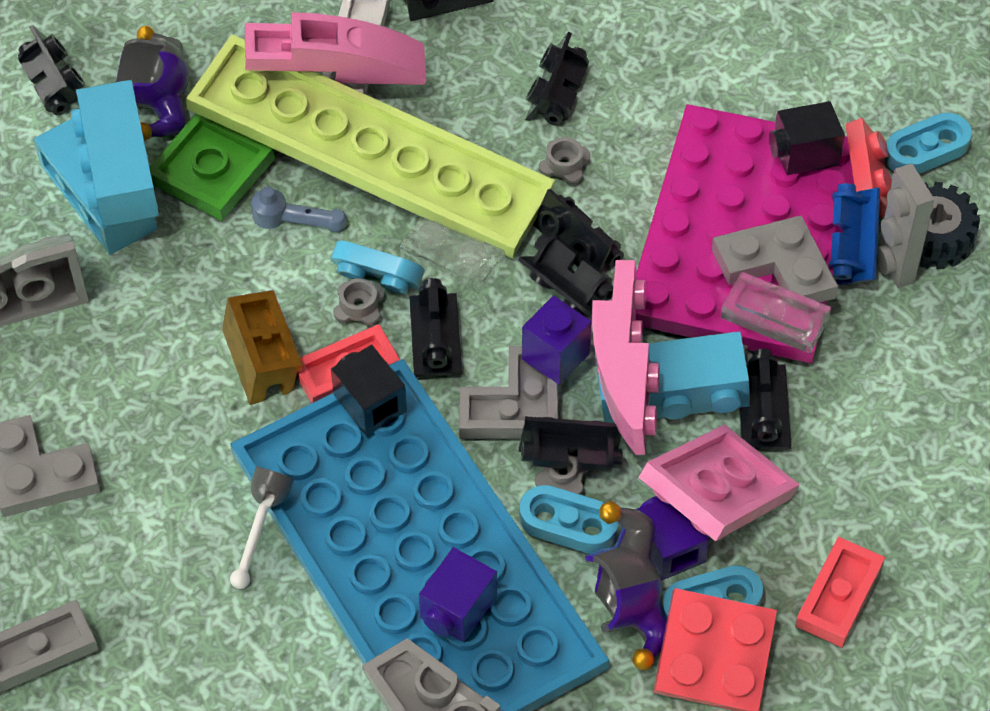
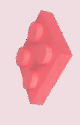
(715, 651)

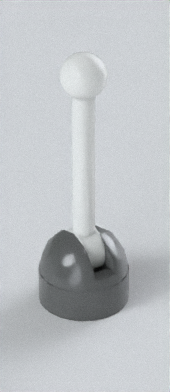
(269, 490)

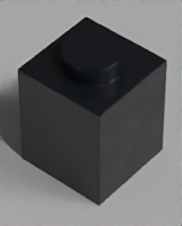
(807, 138)
(368, 389)

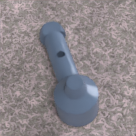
(271, 210)

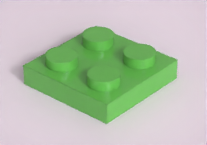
(210, 166)

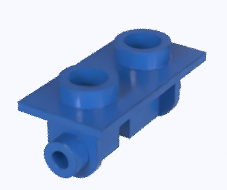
(856, 248)

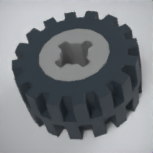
(952, 229)

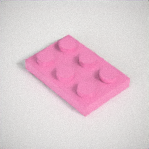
(718, 482)

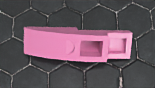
(337, 44)
(624, 359)

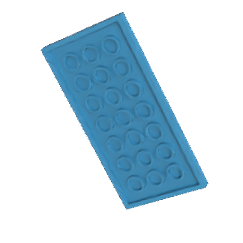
(382, 516)

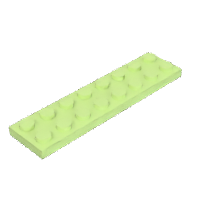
(373, 147)

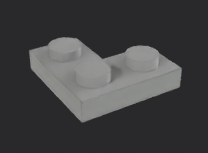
(781, 250)
(502, 410)
(39, 480)

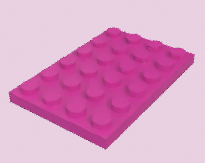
(718, 185)

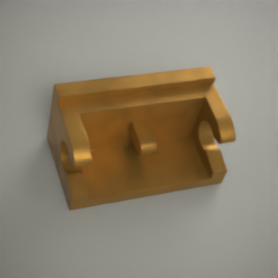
(260, 344)

